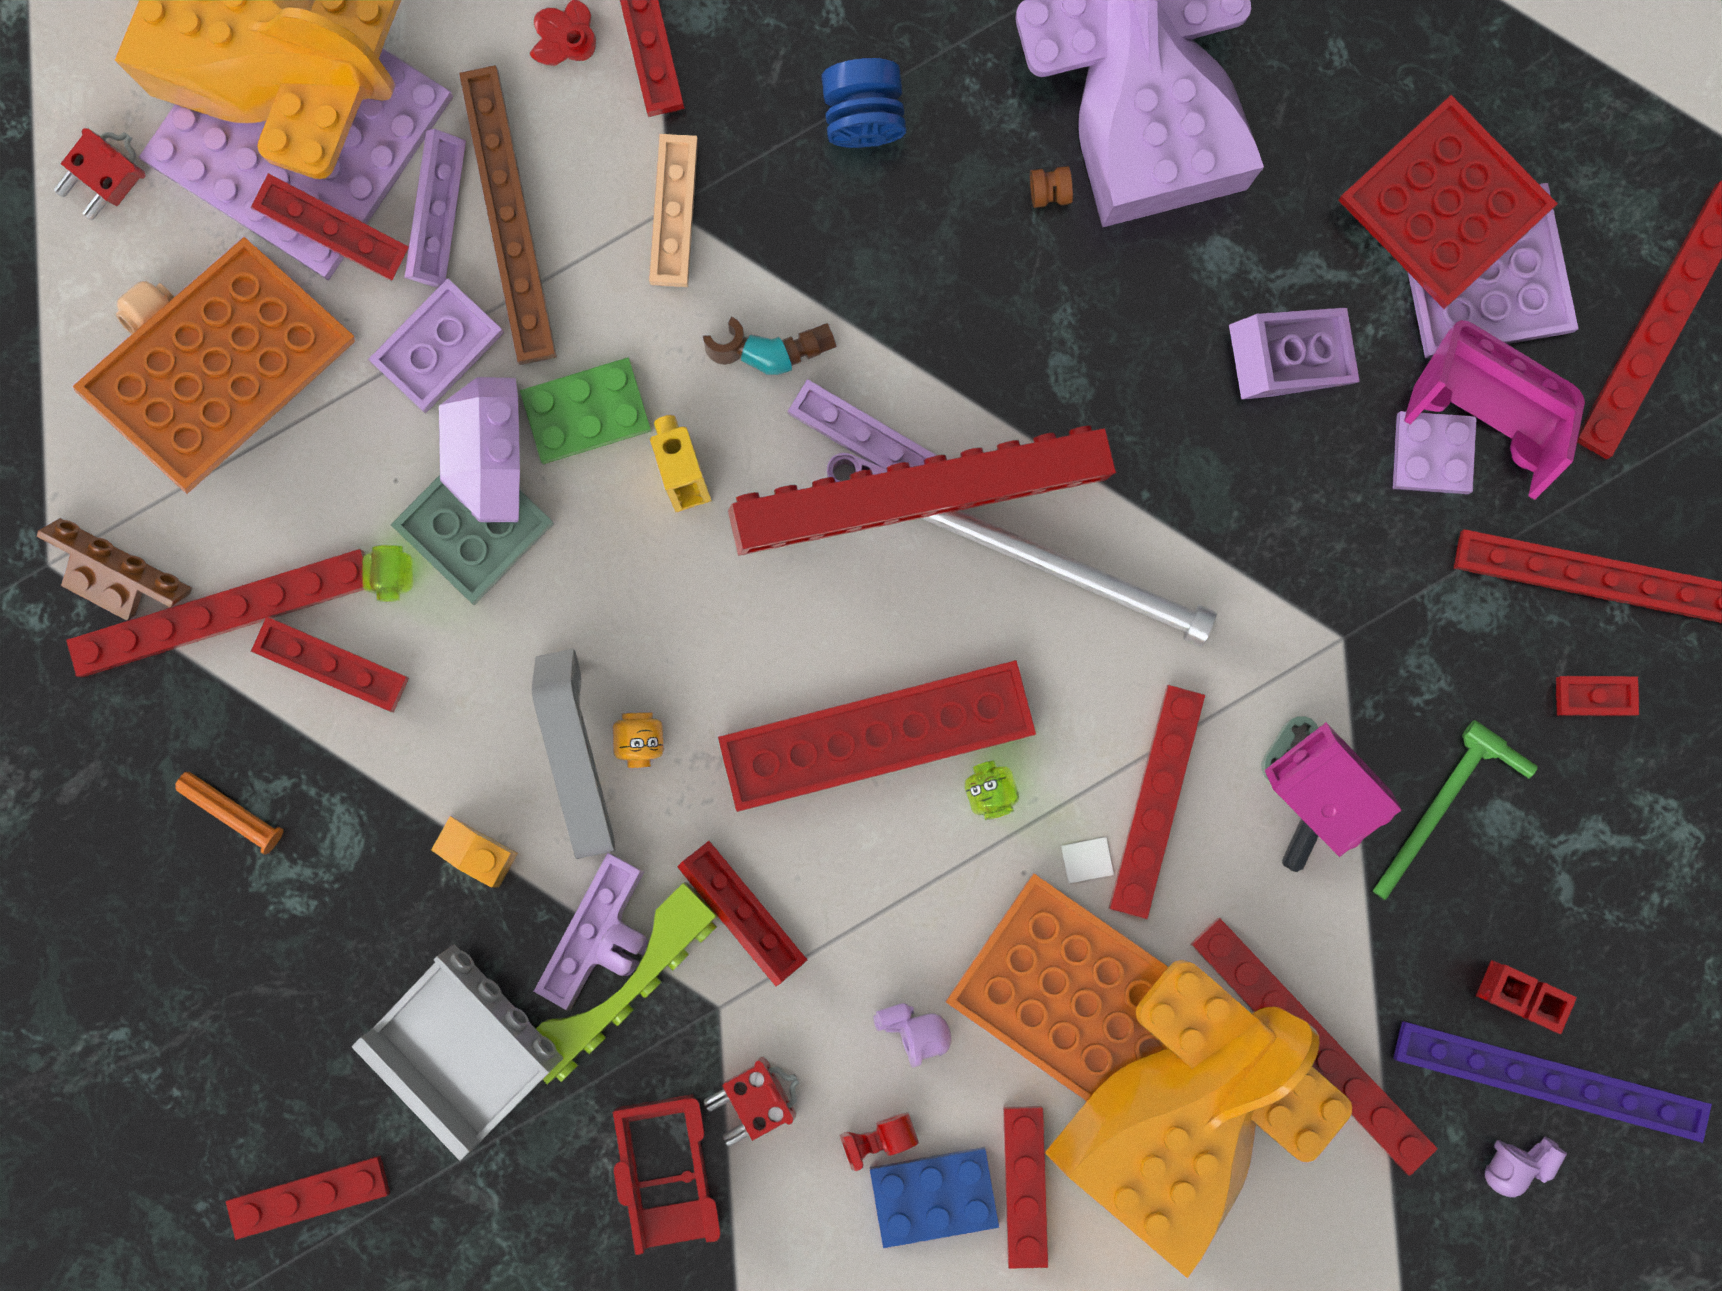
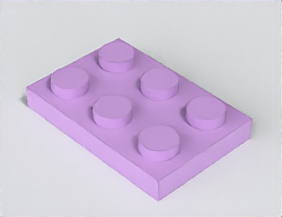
(436, 345)

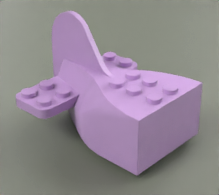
(1155, 106)

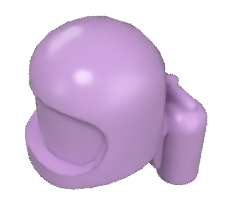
(921, 1035)
(1515, 1169)

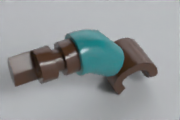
(768, 354)

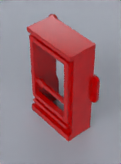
(673, 1221)

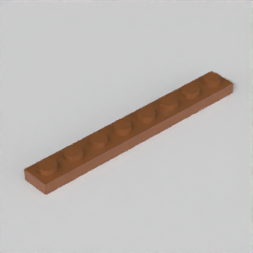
(507, 215)

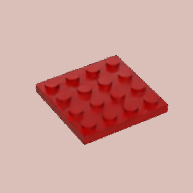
(1447, 201)

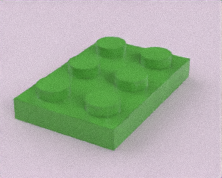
(585, 410)

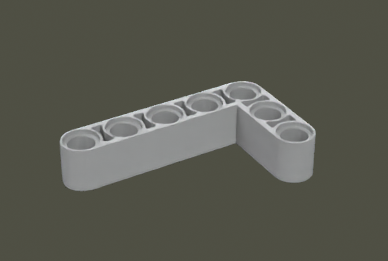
(562, 725)

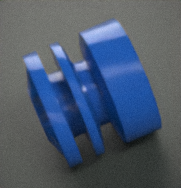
(863, 103)

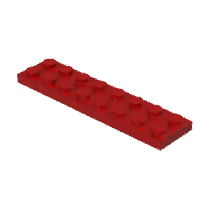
(876, 736)

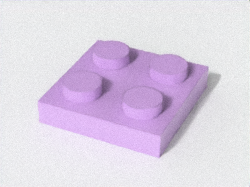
(1435, 453)

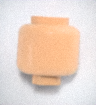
(141, 304)

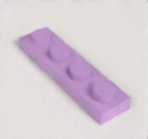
(435, 208)
(854, 428)

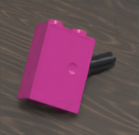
(1331, 795)

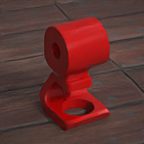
(891, 1136)

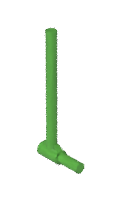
(1480, 744)

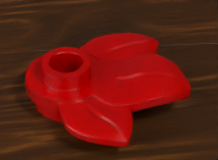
(559, 33)

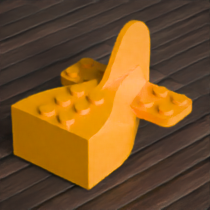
(266, 61)
(1176, 1130)

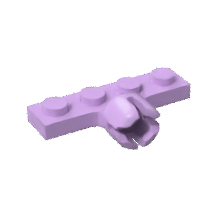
(595, 935)

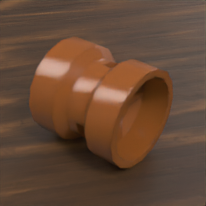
(1051, 186)

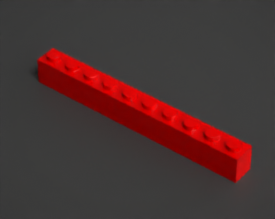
(920, 490)

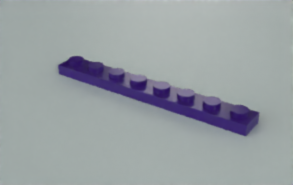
(1552, 1081)

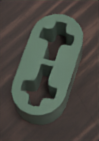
(1285, 738)

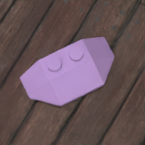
(482, 448)

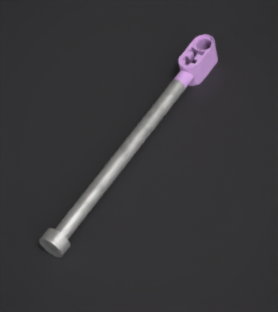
(1195, 623)

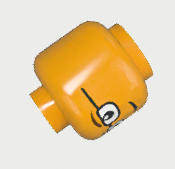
(638, 739)

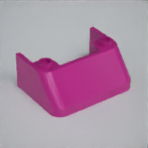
(1507, 393)

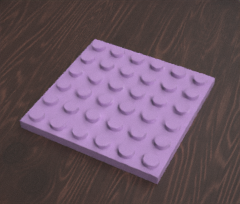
(225, 169)

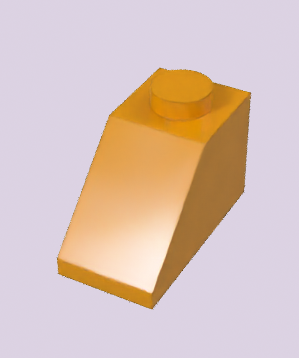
(474, 852)

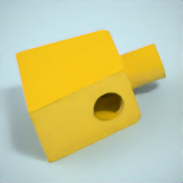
(678, 464)

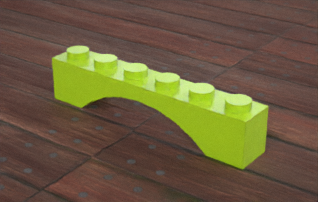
(675, 926)

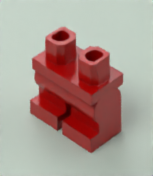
(1526, 996)

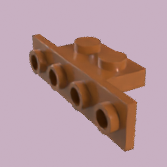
(109, 574)

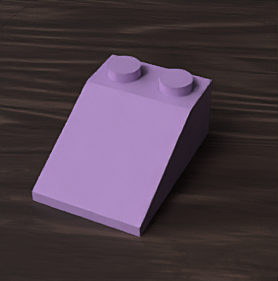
(1293, 352)

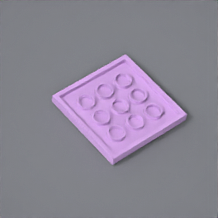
(1514, 299)

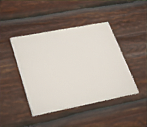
(1087, 860)

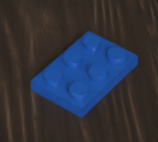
(934, 1197)

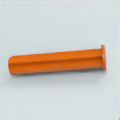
(229, 812)

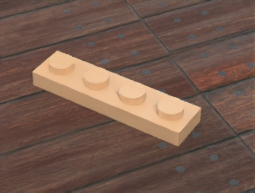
(673, 210)

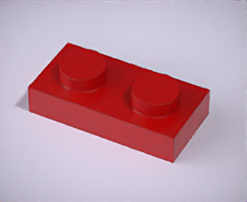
(1597, 696)

